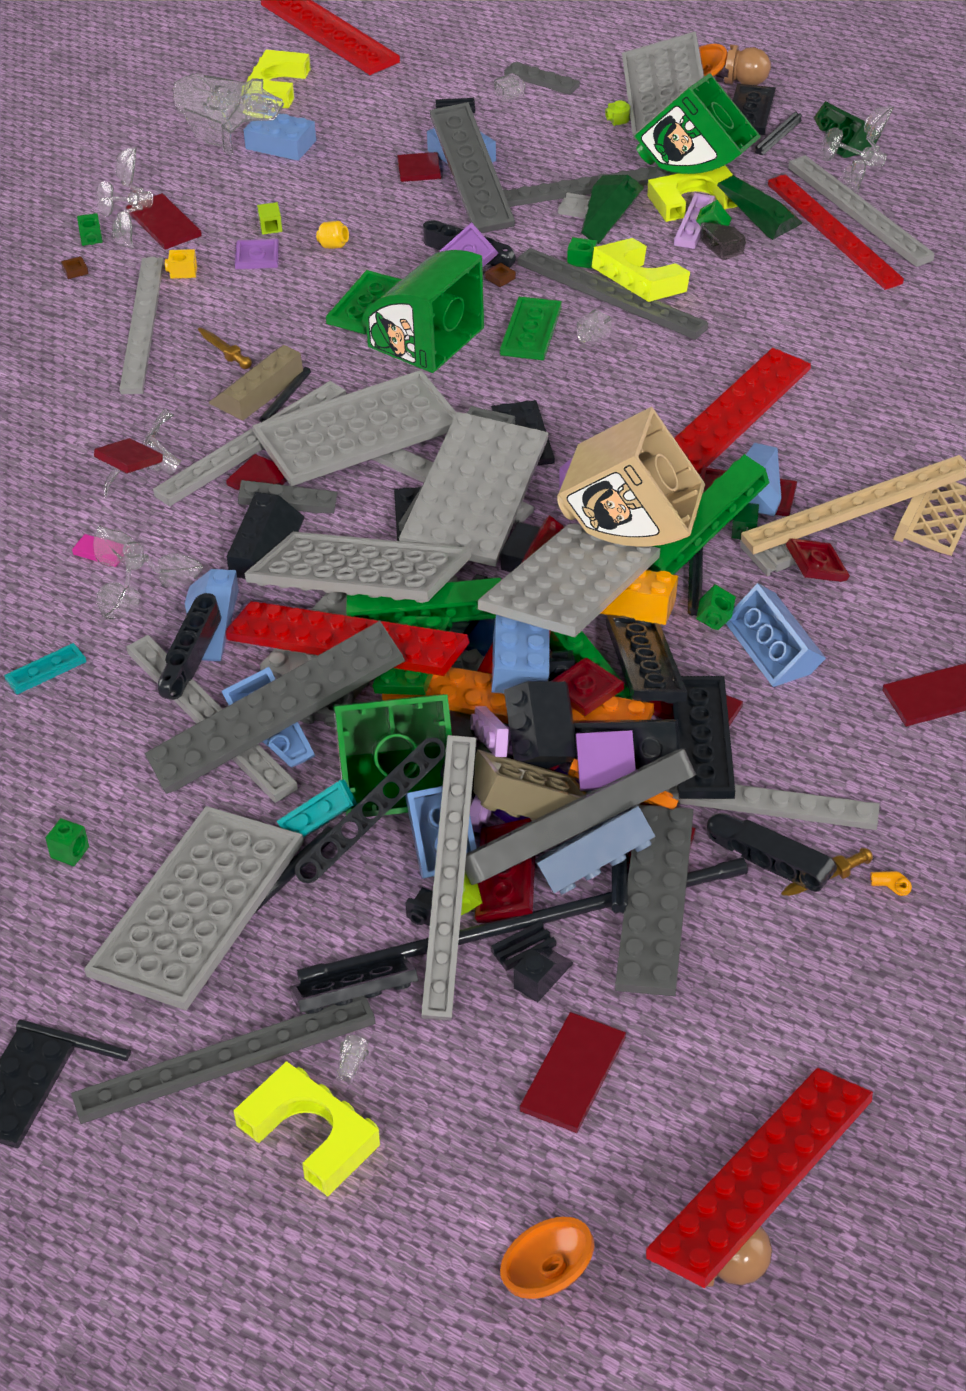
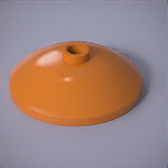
(713, 58)
(547, 1258)

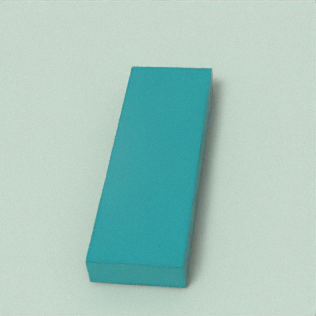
(45, 668)
(319, 810)

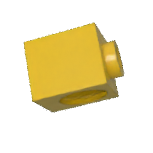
(181, 263)

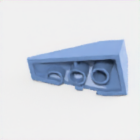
(770, 496)
(224, 587)

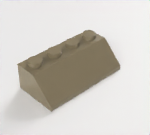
(260, 383)
(521, 787)

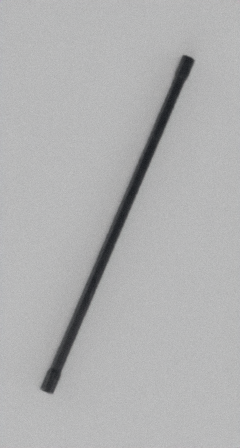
(720, 871)

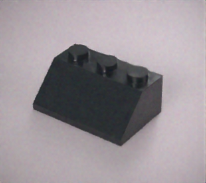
(541, 723)

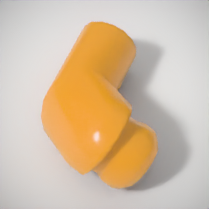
(893, 880)

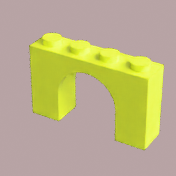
(281, 64)
(667, 191)
(623, 264)
(293, 1092)

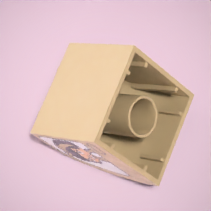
(632, 484)

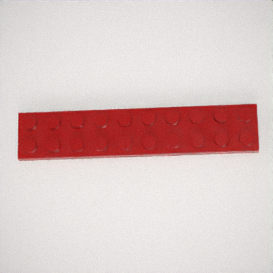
(334, 34)
(740, 407)
(316, 632)
(758, 1178)

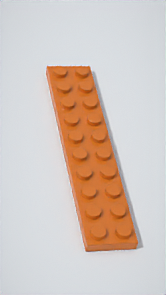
(474, 688)

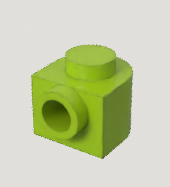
(618, 112)

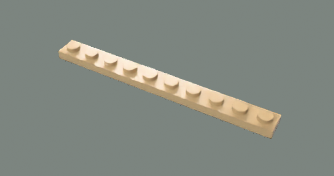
(854, 504)

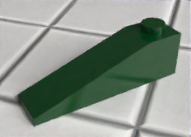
(851, 126)
(608, 202)
(763, 210)

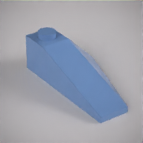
(287, 744)

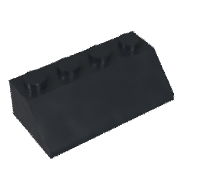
(262, 528)

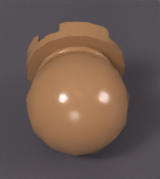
(747, 66)
(748, 1262)

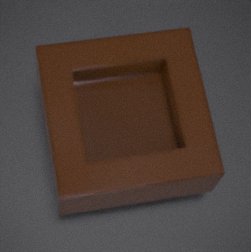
(74, 267)
(500, 275)

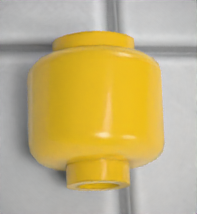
(332, 234)

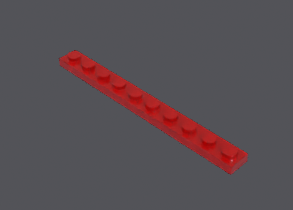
(836, 232)

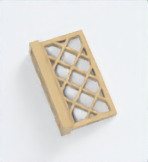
(917, 508)

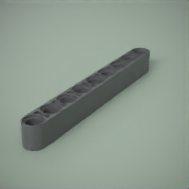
(578, 816)

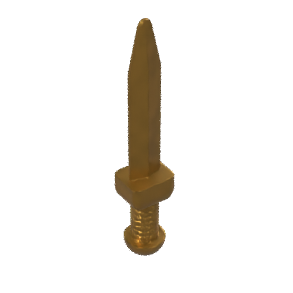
(232, 353)
(843, 869)

